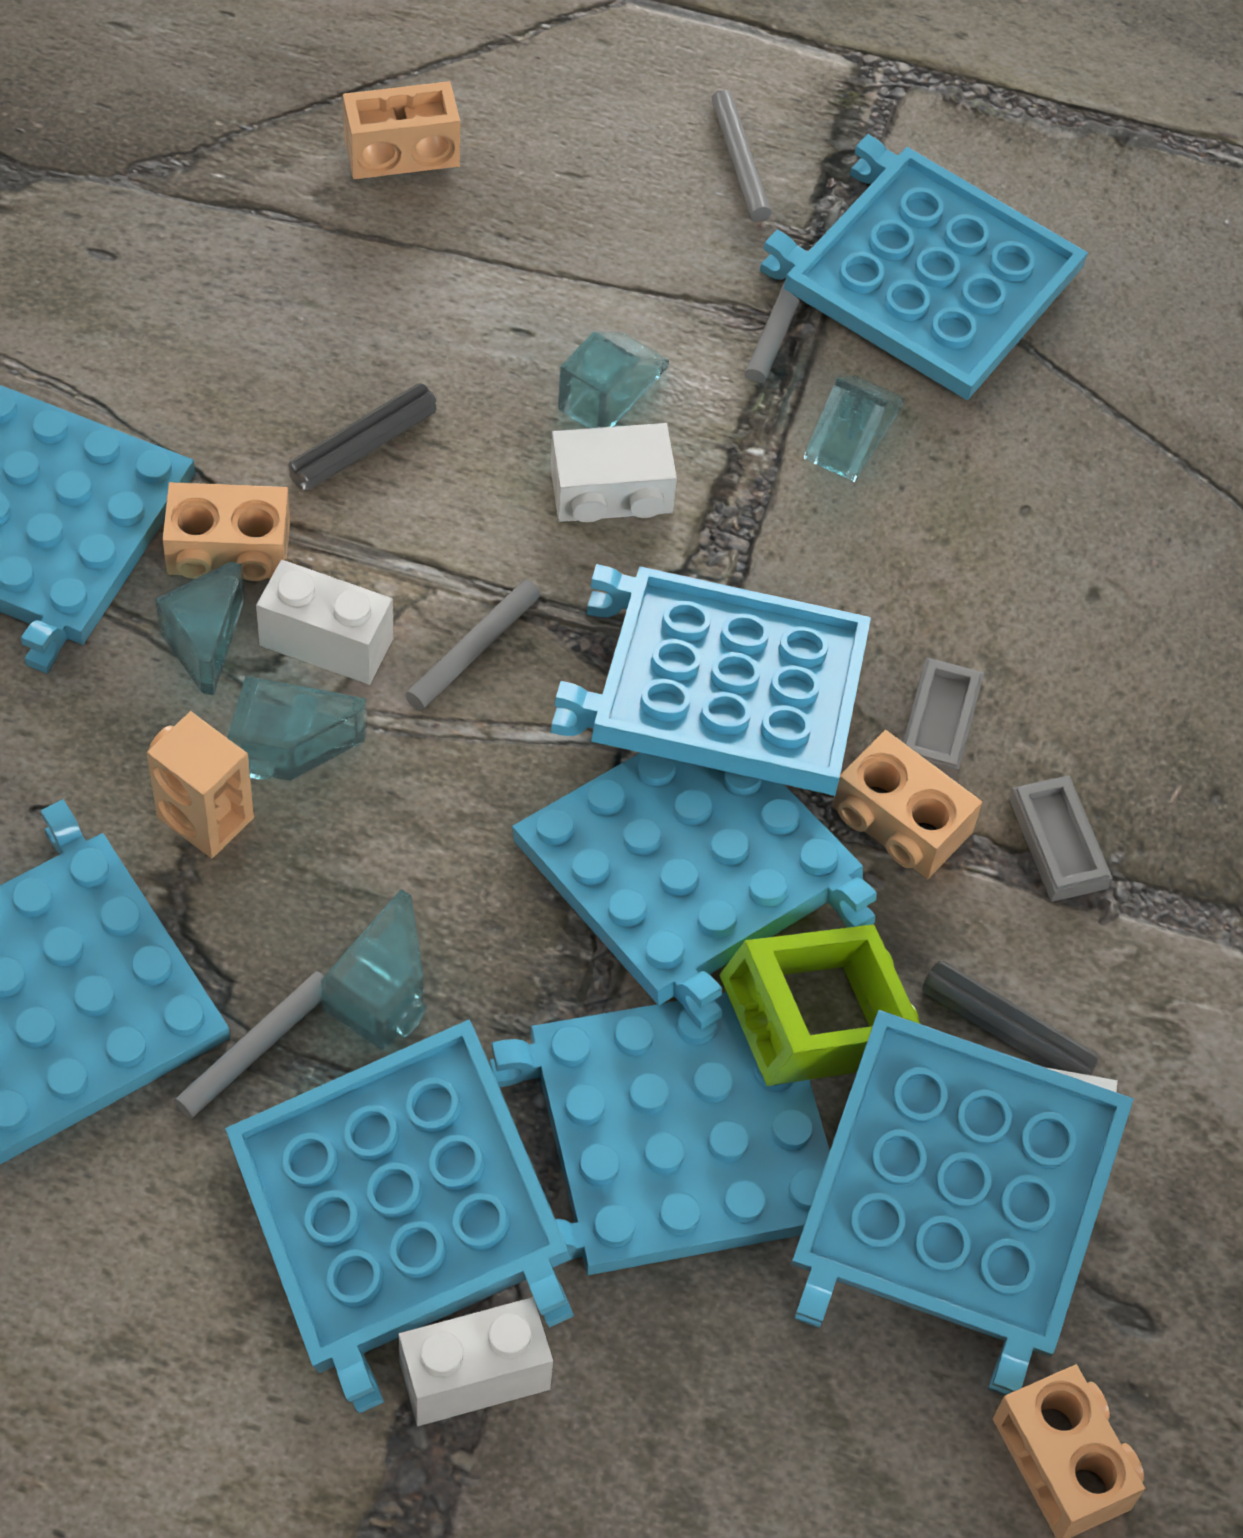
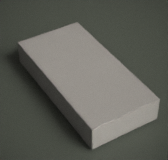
(943, 714)
(1060, 838)

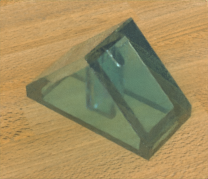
(852, 425)
(201, 621)

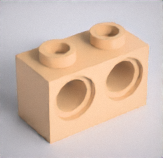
(401, 130)
(227, 524)
(200, 783)
(915, 796)
(1053, 1456)

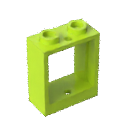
(771, 1016)

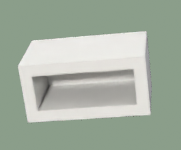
(613, 472)
(325, 621)
(475, 1361)

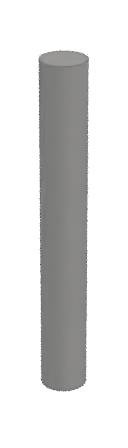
(741, 156)
(772, 336)
(472, 645)
(250, 1047)

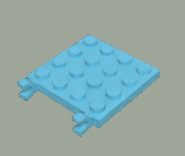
(929, 268)
(72, 518)
(722, 678)
(688, 866)
(87, 990)
(669, 1134)
(962, 1189)
(398, 1202)

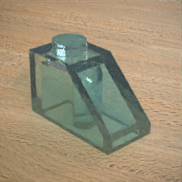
(607, 378)
(294, 727)
(380, 977)

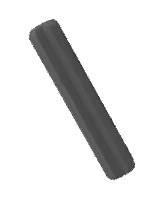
(362, 437)
(1007, 1020)

